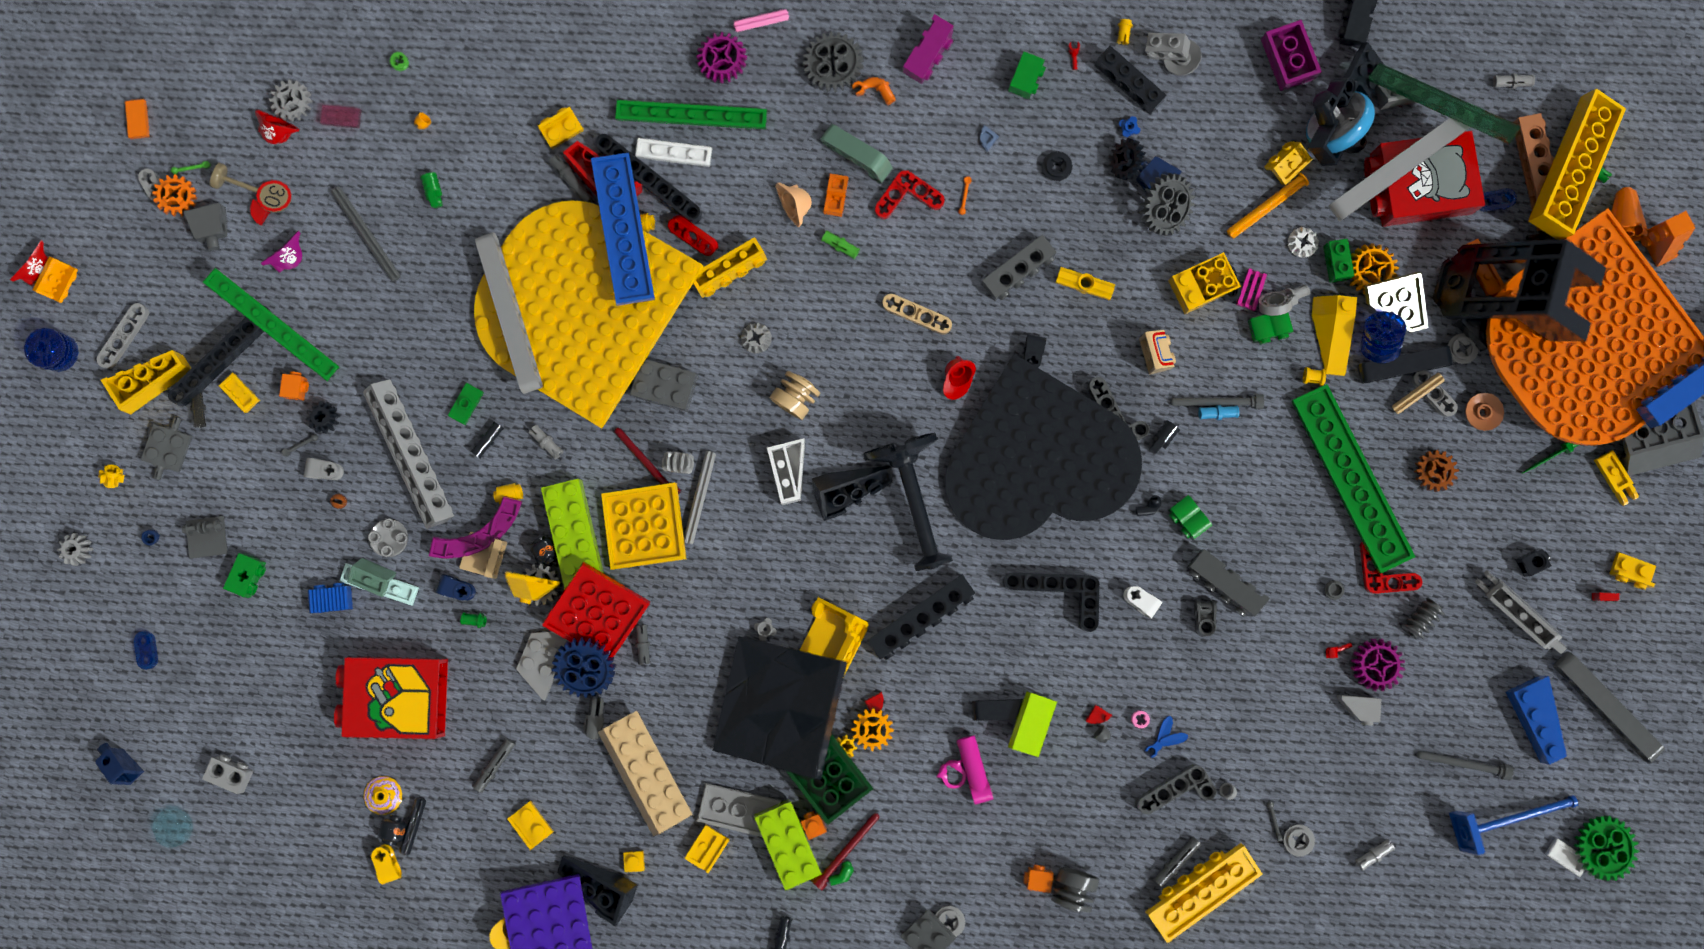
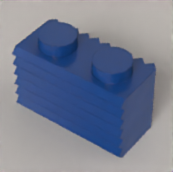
(330, 599)

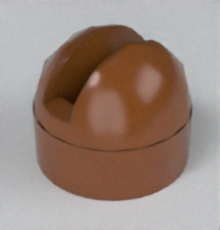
(340, 497)

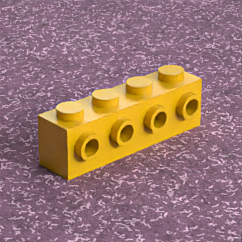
(729, 267)

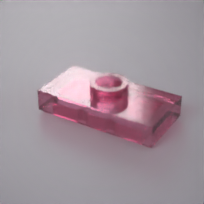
(340, 116)

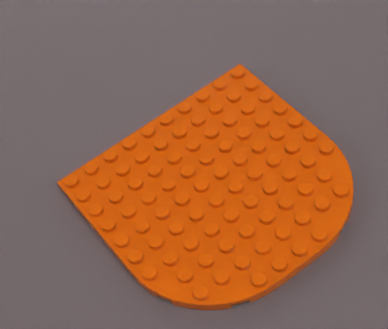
(1632, 349)

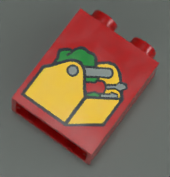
(392, 697)

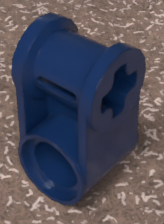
(452, 587)

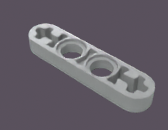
(119, 333)

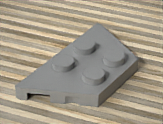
(537, 661)

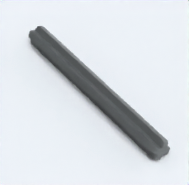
(366, 234)

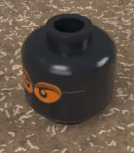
(543, 550)
(392, 830)

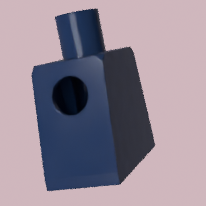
(1154, 169)
(117, 765)

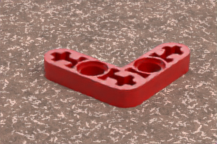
(903, 189)
(1382, 580)

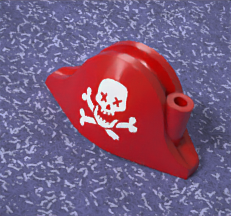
(274, 129)
(33, 267)

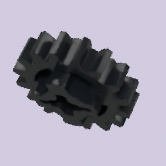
(1127, 159)

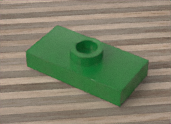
(465, 404)

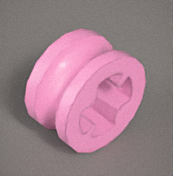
(1146, 717)

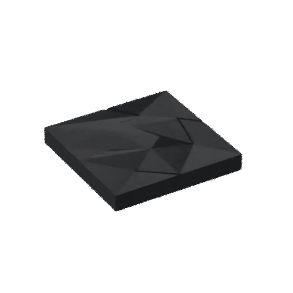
(780, 707)

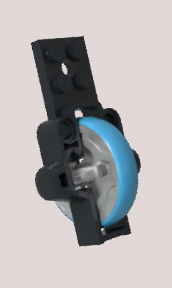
(1334, 132)

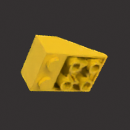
(1204, 283)

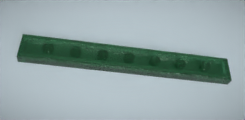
(1444, 103)

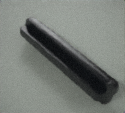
(412, 826)

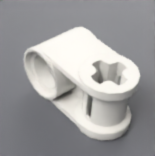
(1144, 603)

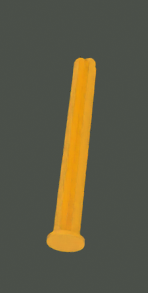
(1268, 205)

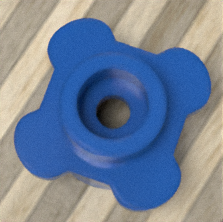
(1129, 131)

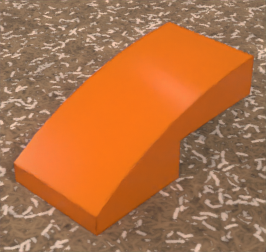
(836, 195)

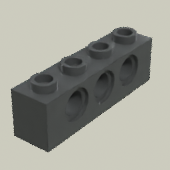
(1039, 247)

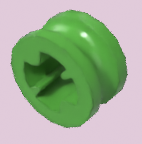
(397, 56)

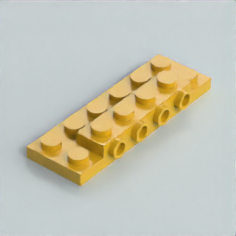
(1202, 891)

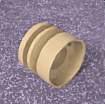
(795, 395)

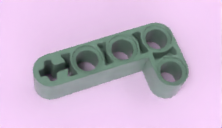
(858, 152)

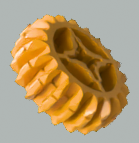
(1368, 253)

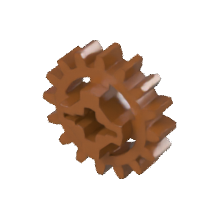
(1440, 478)

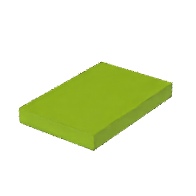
(1032, 724)

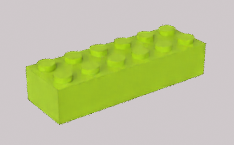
(571, 527)

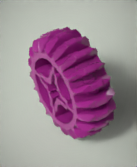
(710, 47)
(1376, 657)

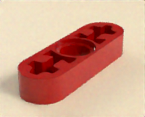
(700, 234)

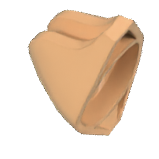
(794, 201)

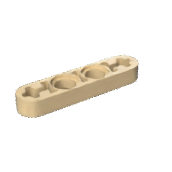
(918, 311)

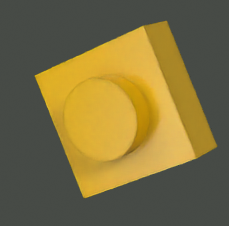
(634, 861)

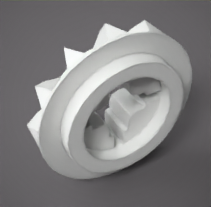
(1295, 245)

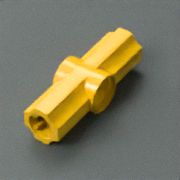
(1073, 280)

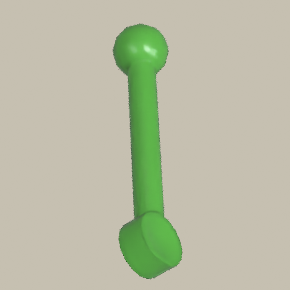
(205, 164)

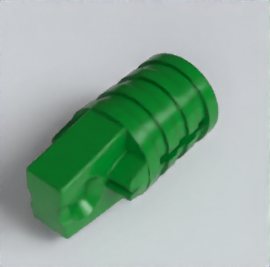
(432, 189)

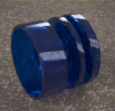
(1383, 337)
(51, 350)

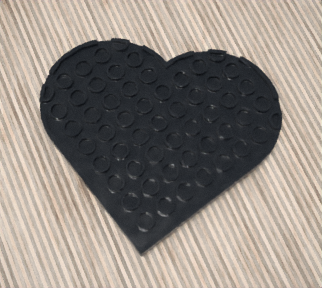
(1040, 454)

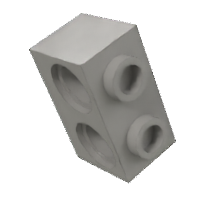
(1167, 46)
(227, 778)

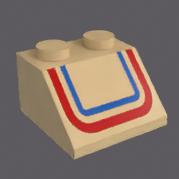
(1157, 352)

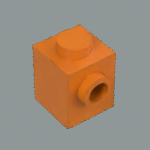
(293, 386)
(813, 825)
(1038, 879)

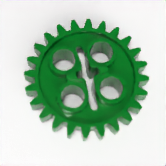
(1603, 829)

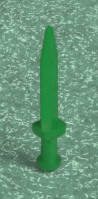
(1567, 447)

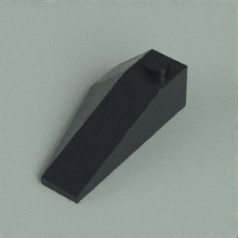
(603, 889)

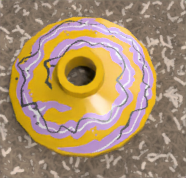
(391, 791)

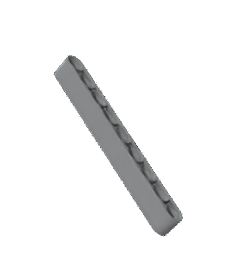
(1397, 168)
(508, 313)

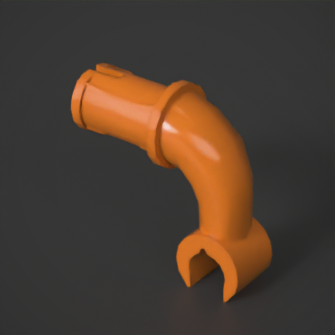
(880, 85)

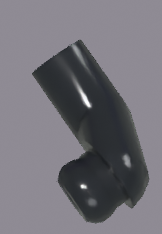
(1151, 507)

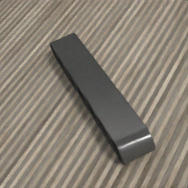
(1609, 707)

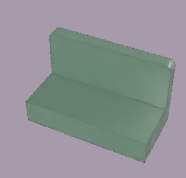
(371, 576)

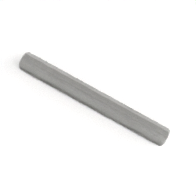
(699, 497)

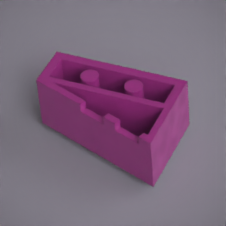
(929, 50)

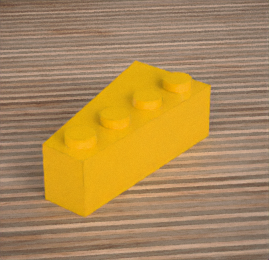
(145, 381)

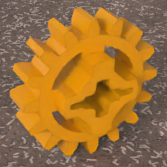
(866, 723)

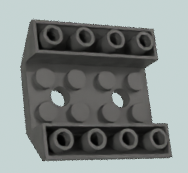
(1664, 443)

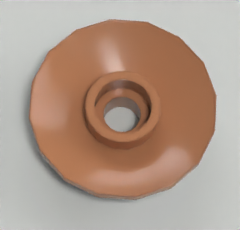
(1493, 411)

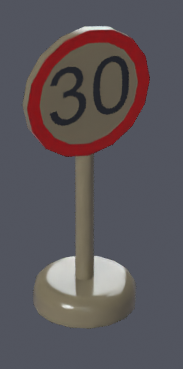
(271, 195)

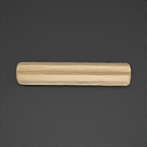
(1418, 393)

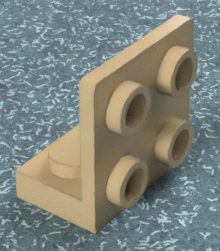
(486, 561)

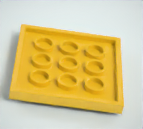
(643, 526)

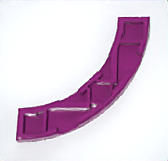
(481, 539)

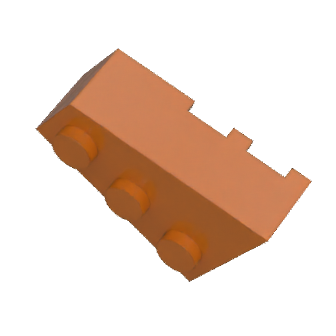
(1668, 238)

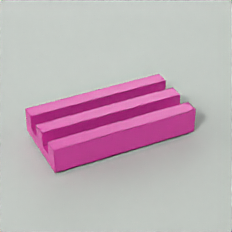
(1256, 274)

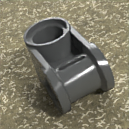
(1205, 616)

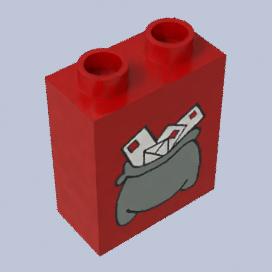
(1438, 188)

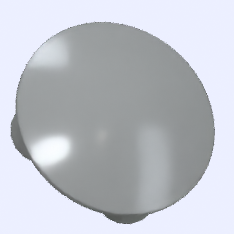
(388, 538)

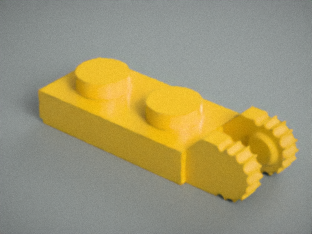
(1616, 476)

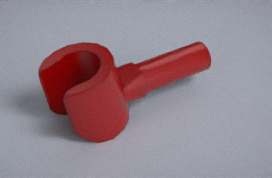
(1074, 52)
(1332, 652)

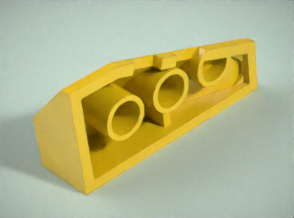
(1334, 329)
(529, 587)

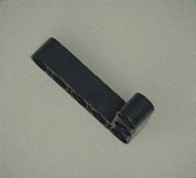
(1060, 586)

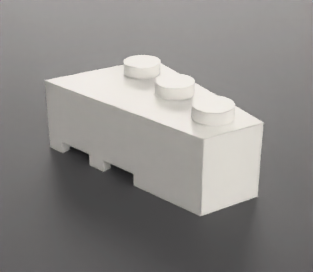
(787, 467)

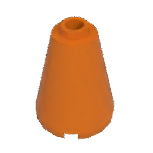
(1629, 213)

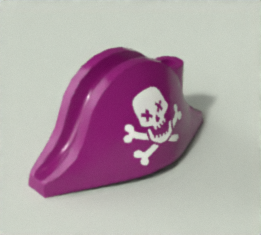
(287, 256)

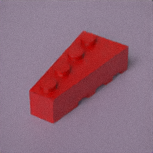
(579, 159)

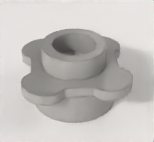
(764, 634)

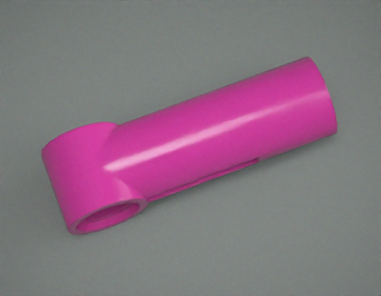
(974, 769)

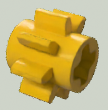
(111, 476)
(848, 744)

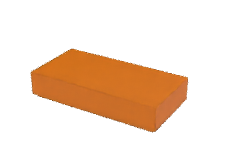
(137, 119)

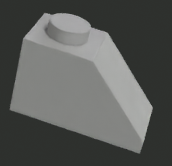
(1362, 708)

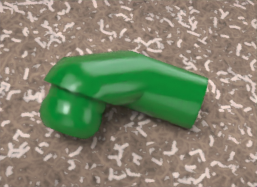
(844, 875)

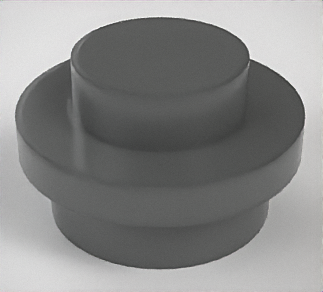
(1334, 590)

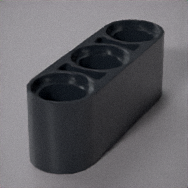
(996, 709)

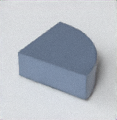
(987, 138)

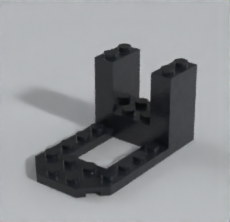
(1543, 289)

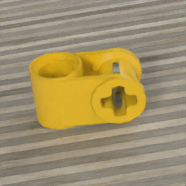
(386, 867)

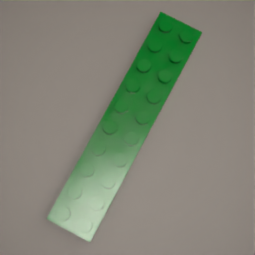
(1353, 479)

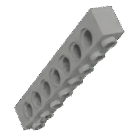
(401, 441)

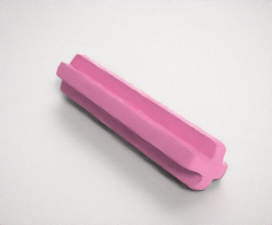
(761, 20)

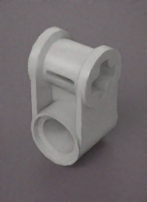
(321, 469)

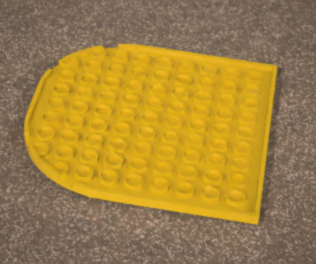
(569, 308)

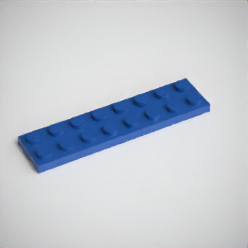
(622, 229)

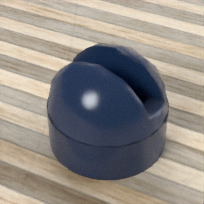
(150, 540)

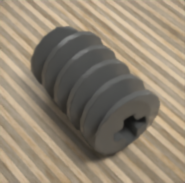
(1422, 619)

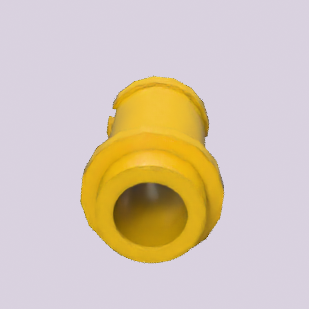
(1124, 31)

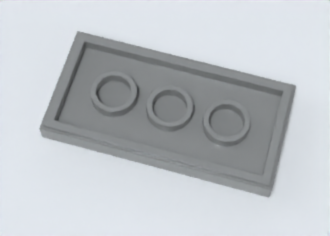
(732, 808)

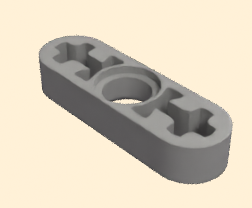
(1442, 393)

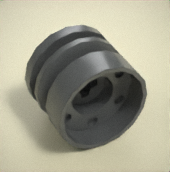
(1075, 889)

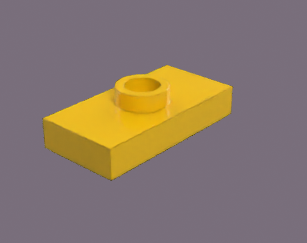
(239, 392)

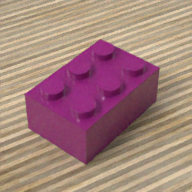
(1291, 55)

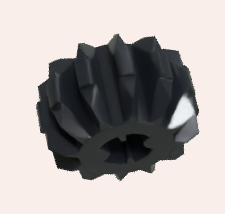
(327, 422)

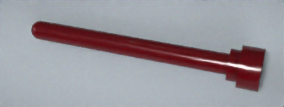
(641, 457)
(821, 880)

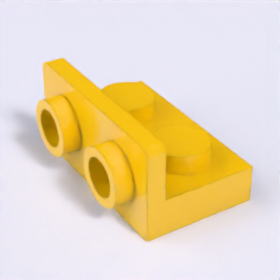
(560, 127)
(1288, 162)
(1633, 570)

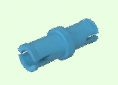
(1218, 412)

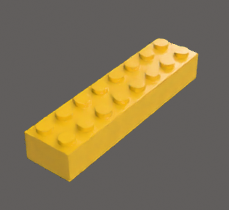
(1577, 165)

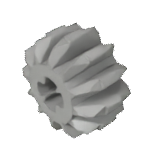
(678, 462)
(67, 549)

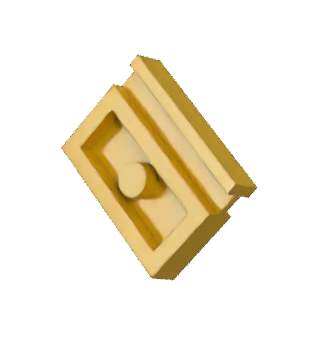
(530, 825)
(706, 848)

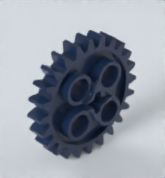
(581, 682)

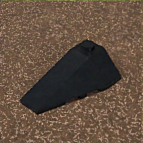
(843, 488)

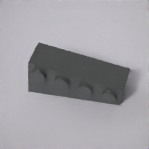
(1227, 584)

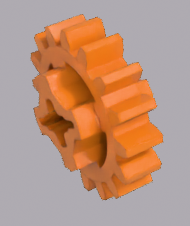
(180, 190)

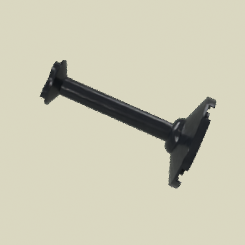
(903, 459)

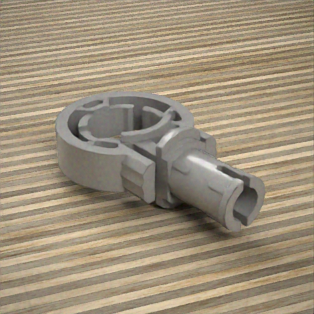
(1285, 300)

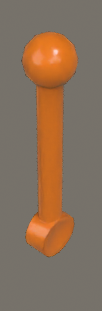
(967, 181)

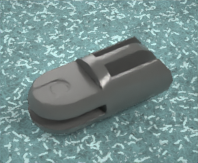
(594, 721)

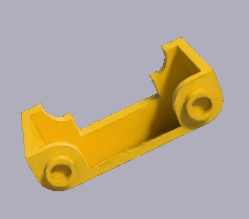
(834, 632)

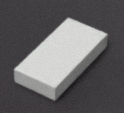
(1565, 856)

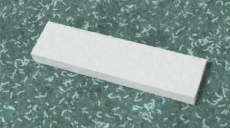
(673, 152)

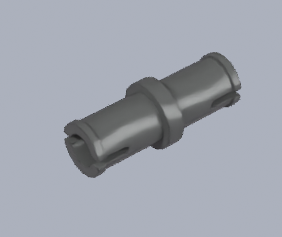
(642, 644)

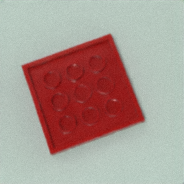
(596, 609)

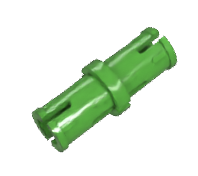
(840, 244)

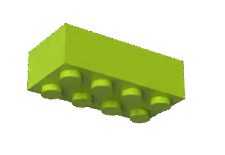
(787, 844)

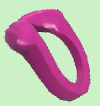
(957, 766)

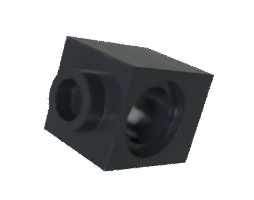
(1526, 566)

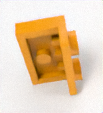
(55, 280)

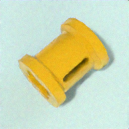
(1314, 376)

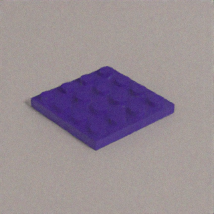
(547, 915)

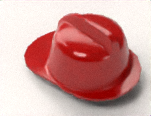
(958, 377)

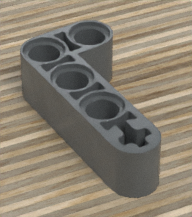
(1113, 405)
(1172, 793)

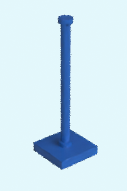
(1468, 832)

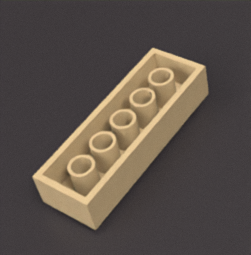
(645, 773)

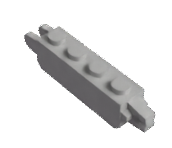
(1522, 613)

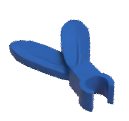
(1164, 738)

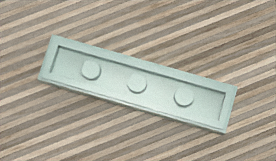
(396, 589)

